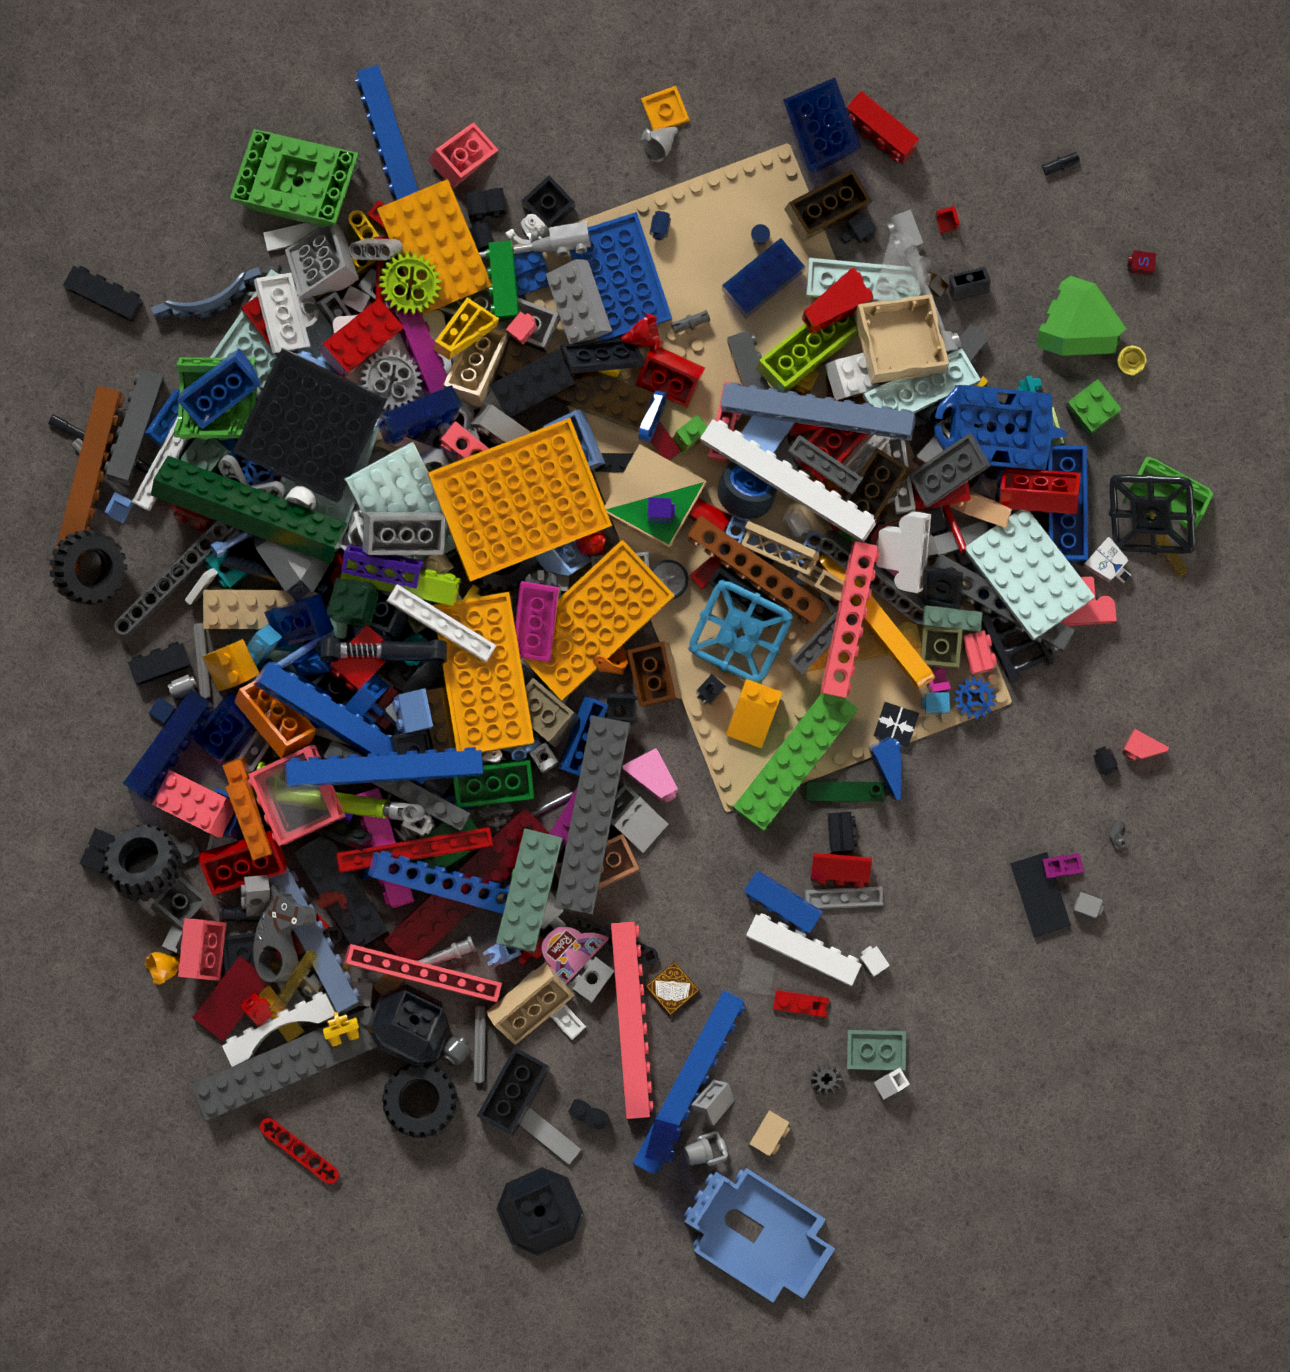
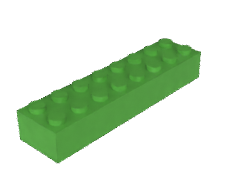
(794, 760)

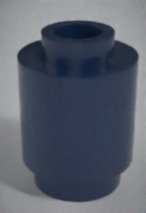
(660, 225)

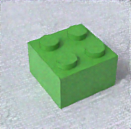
(1093, 407)

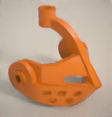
(610, 666)

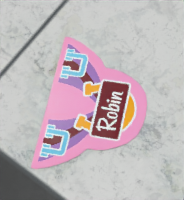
(570, 950)

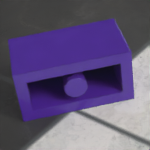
(660, 510)

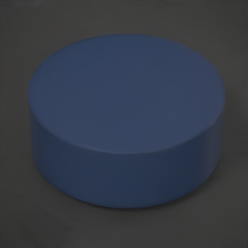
(760, 234)

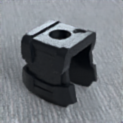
(623, 700)

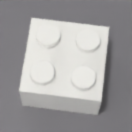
(849, 377)

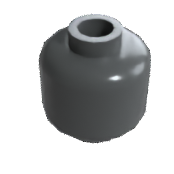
(455, 1051)

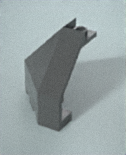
(293, 569)

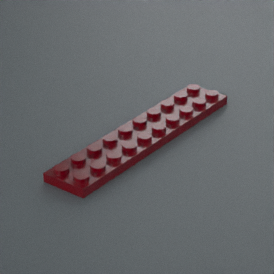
(439, 914)

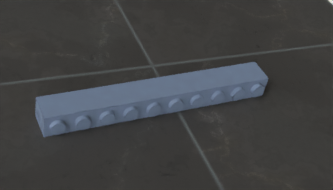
(818, 411)

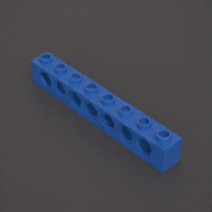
(382, 861)

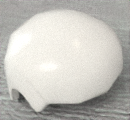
(302, 497)

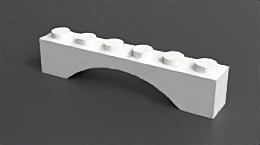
(245, 1047)

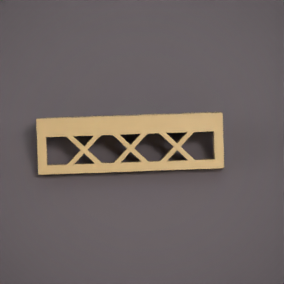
(779, 540)

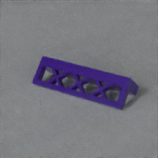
(386, 561)

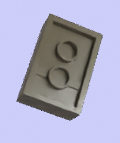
(548, 714)

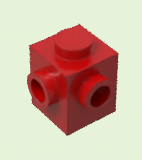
(257, 1009)

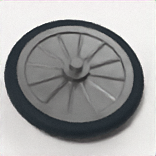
(672, 575)

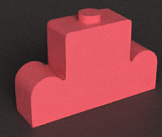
(1095, 612)

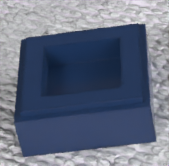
(162, 710)

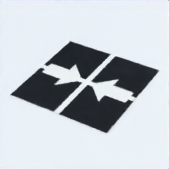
(896, 723)

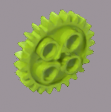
(393, 280)

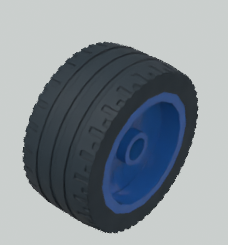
(744, 493)

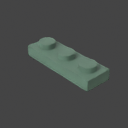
(952, 618)

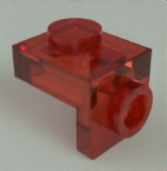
(327, 899)

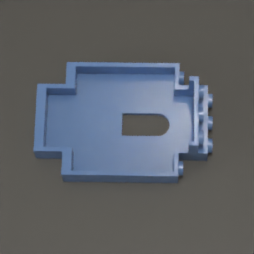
(785, 1250)

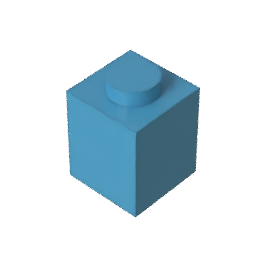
(936, 703)

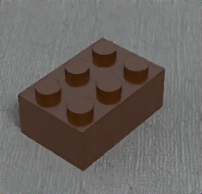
(654, 674)

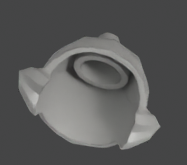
(658, 142)

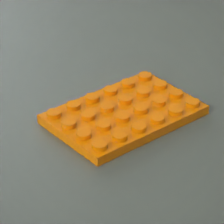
(435, 227)

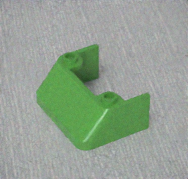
(1201, 493)

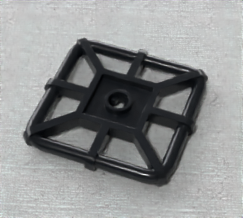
(1160, 506)

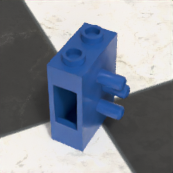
(366, 699)

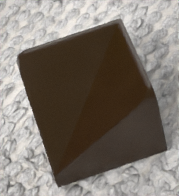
(937, 285)

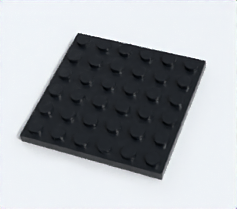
(309, 425)

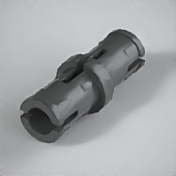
(690, 322)

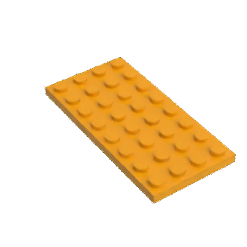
(600, 617)
(489, 697)

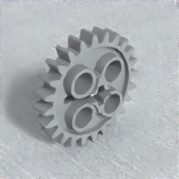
(407, 386)

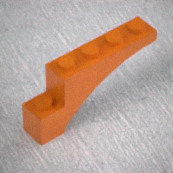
(246, 808)

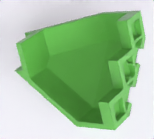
(1080, 321)

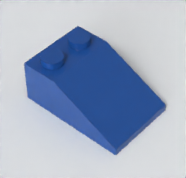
(888, 760)

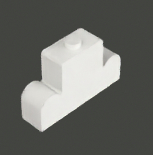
(906, 550)

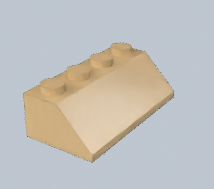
(477, 367)
(529, 1003)

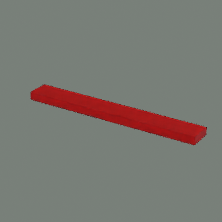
(418, 848)

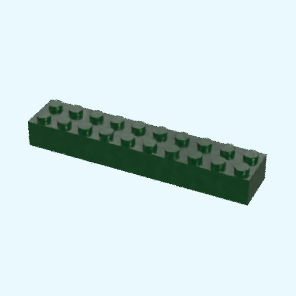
(248, 509)

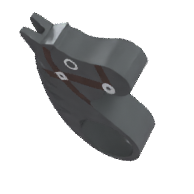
(274, 932)

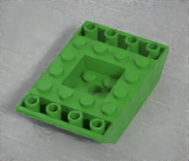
(275, 164)

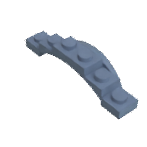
(204, 308)

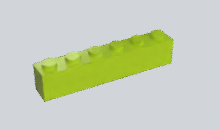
(430, 585)

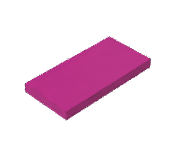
(536, 620)

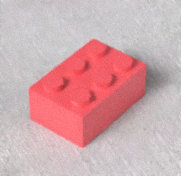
(202, 949)

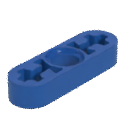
(652, 416)

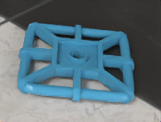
(752, 628)

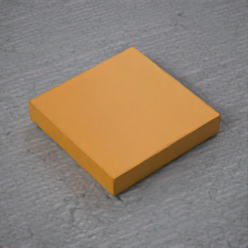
(665, 109)

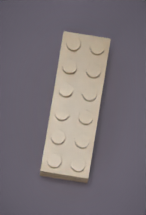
(242, 607)

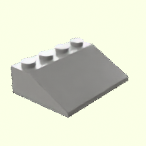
(321, 262)

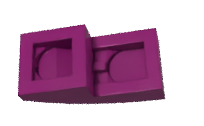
(1063, 866)

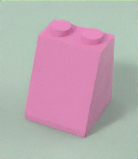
(652, 775)

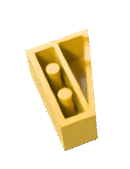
(464, 329)

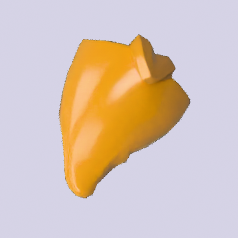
(162, 966)

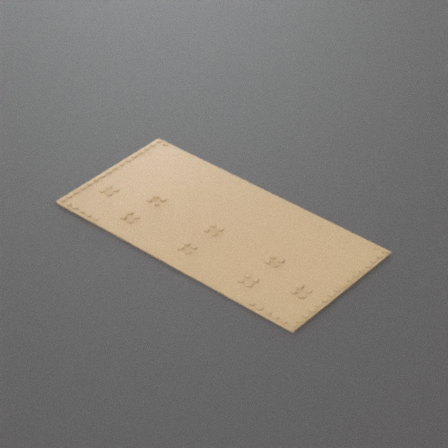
(703, 250)

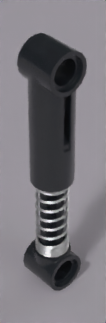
(433, 651)

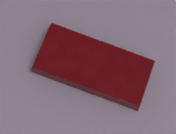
(223, 1006)

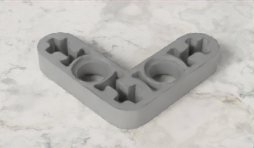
(236, 472)

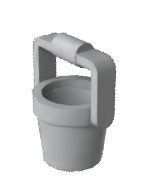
(701, 1152)

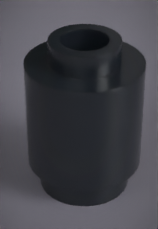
(1105, 760)

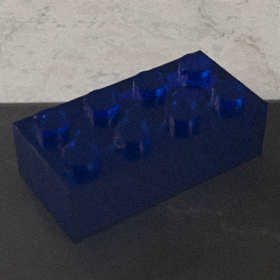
(763, 278)
(419, 415)

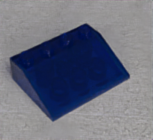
(822, 125)

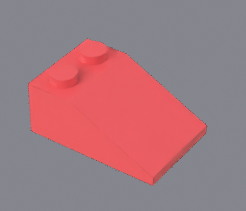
(462, 154)

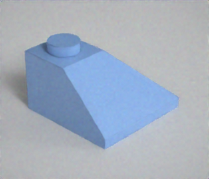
(563, 559)

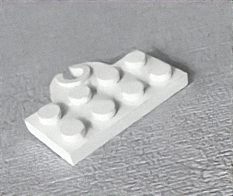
(284, 312)

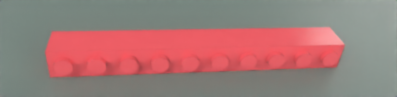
(630, 1020)

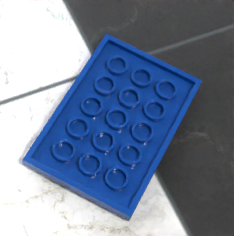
(624, 274)

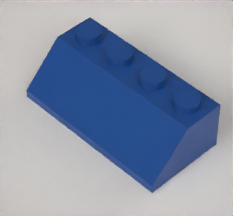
(219, 389)

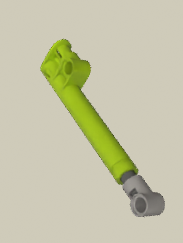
(374, 807)

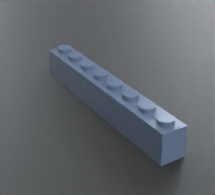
(312, 938)

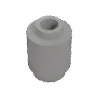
(180, 687)

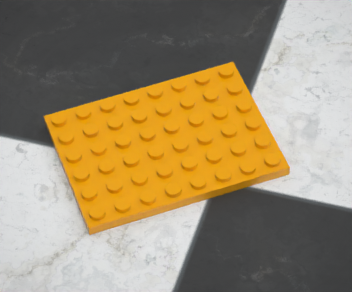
(519, 499)

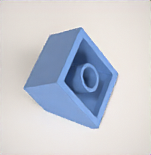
(412, 711)

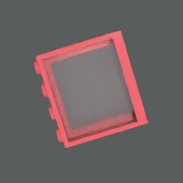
(296, 809)

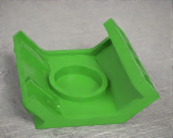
(228, 424)

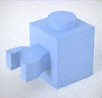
(501, 954)

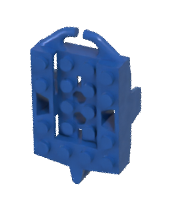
(1017, 449)

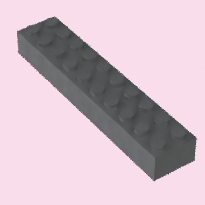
(592, 815)
(279, 1069)

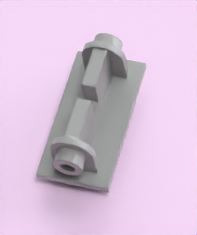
(311, 985)

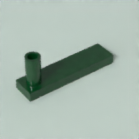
(845, 791)

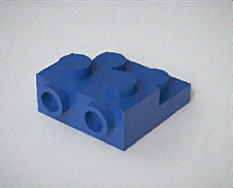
(530, 272)

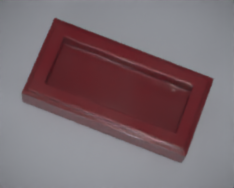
(664, 443)

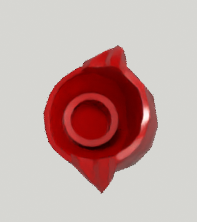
(644, 333)
(592, 544)

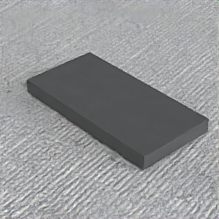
(949, 470)

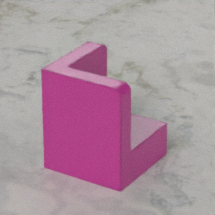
(940, 682)

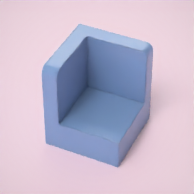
(119, 507)

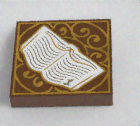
(672, 988)

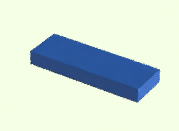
(164, 420)

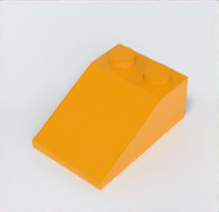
(231, 665)
(753, 713)

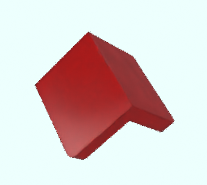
(947, 219)

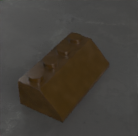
(442, 731)

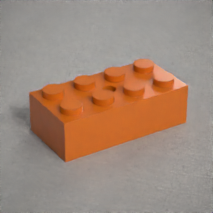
(276, 722)

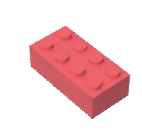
(194, 804)

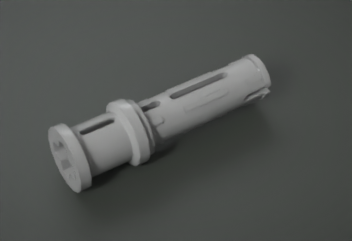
(456, 951)

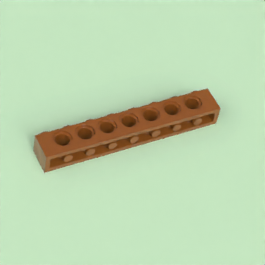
(814, 605)

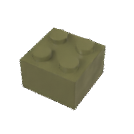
(941, 647)

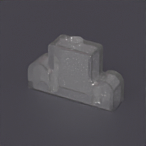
(901, 269)

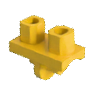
(339, 1026)

